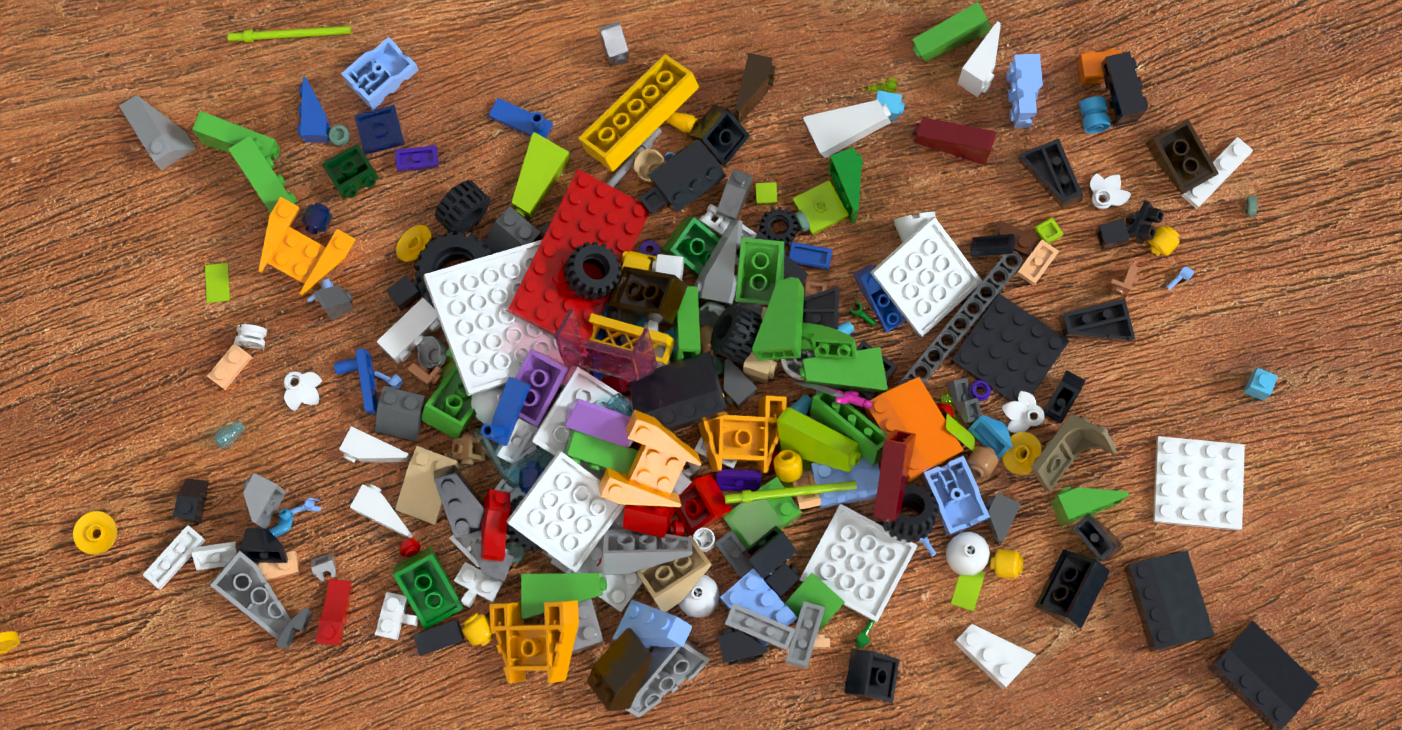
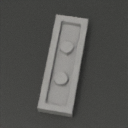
(760, 626)
(805, 635)

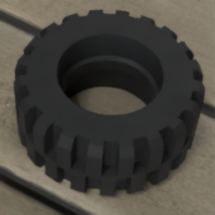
(445, 250)

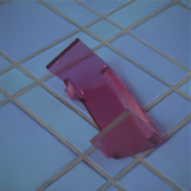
(602, 357)

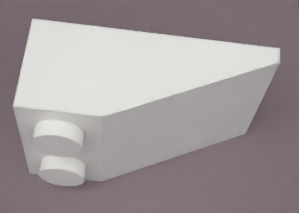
(978, 70)

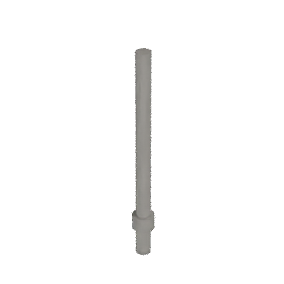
(647, 144)

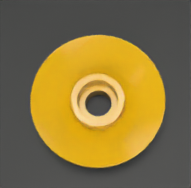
(413, 242)
(1014, 459)
(85, 532)

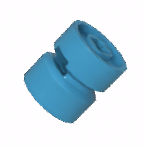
(1094, 115)

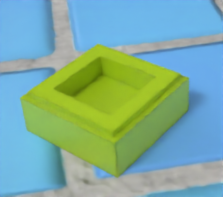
(766, 193)
(1048, 231)

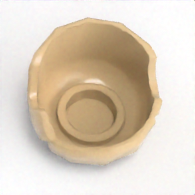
(646, 162)

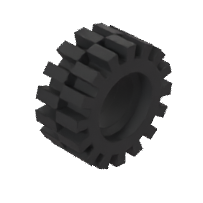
(779, 215)

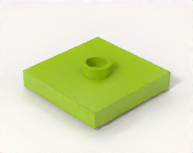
(821, 207)

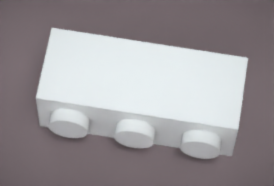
(409, 331)

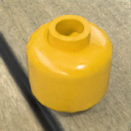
(1164, 241)
(788, 466)
(1007, 563)
(477, 629)

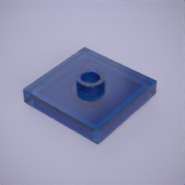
(379, 129)

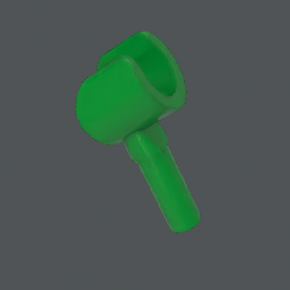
(860, 313)
(862, 639)

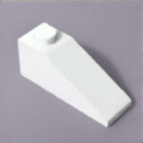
(369, 449)
(375, 506)

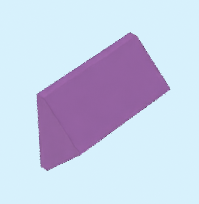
(545, 377)
(597, 422)

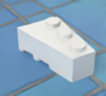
(993, 655)

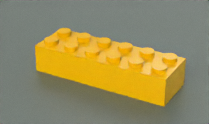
(638, 112)

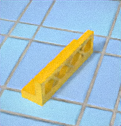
(629, 330)

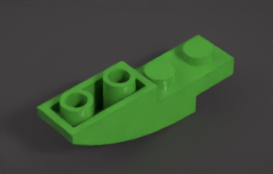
(827, 342)

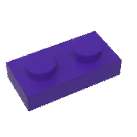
(416, 158)
(739, 480)

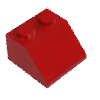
(701, 504)
(648, 519)

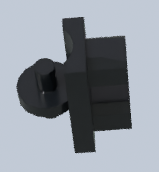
(1141, 222)

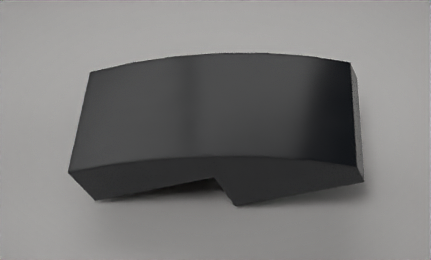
(438, 637)

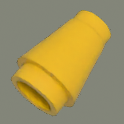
(683, 122)

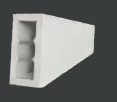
(846, 125)

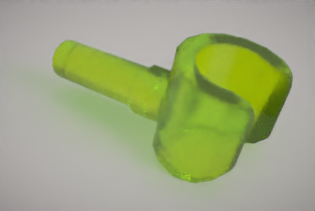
(890, 86)
(946, 398)

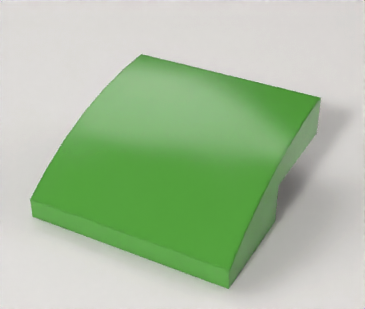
(817, 593)

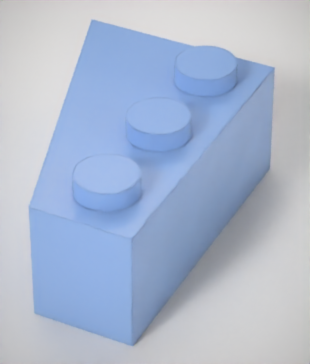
(653, 626)

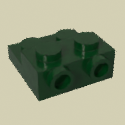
(350, 172)

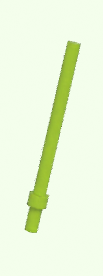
(250, 36)
(748, 496)

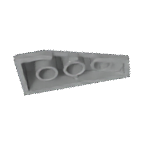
(158, 134)
(717, 277)
(633, 551)
(249, 591)
(666, 671)

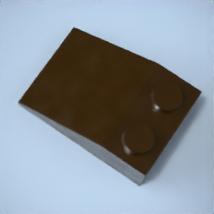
(757, 78)
(1182, 157)
(648, 294)
(620, 671)

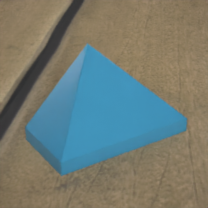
(992, 434)

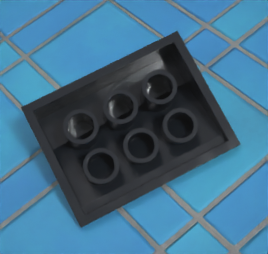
(680, 393)
(1168, 601)
(1264, 677)

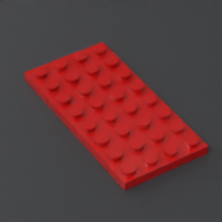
(587, 213)

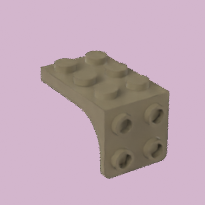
(1071, 439)

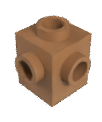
(467, 450)

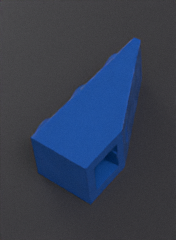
(314, 123)
(880, 303)

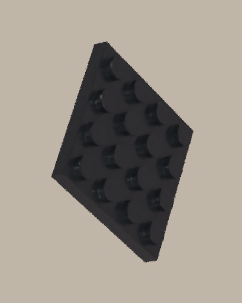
(1009, 349)

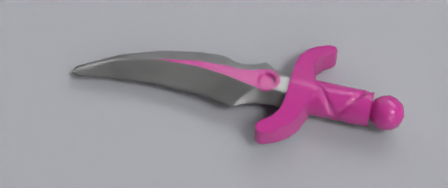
(841, 397)

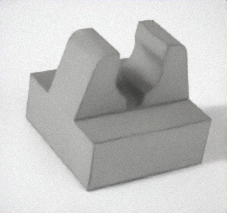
(323, 564)

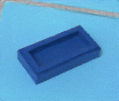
(810, 256)

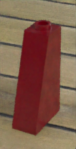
(955, 139)
(893, 474)

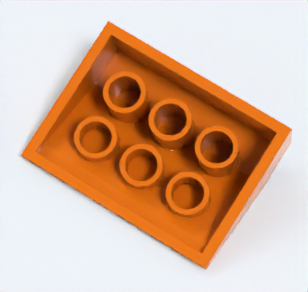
(914, 411)

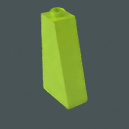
(538, 174)
(816, 441)

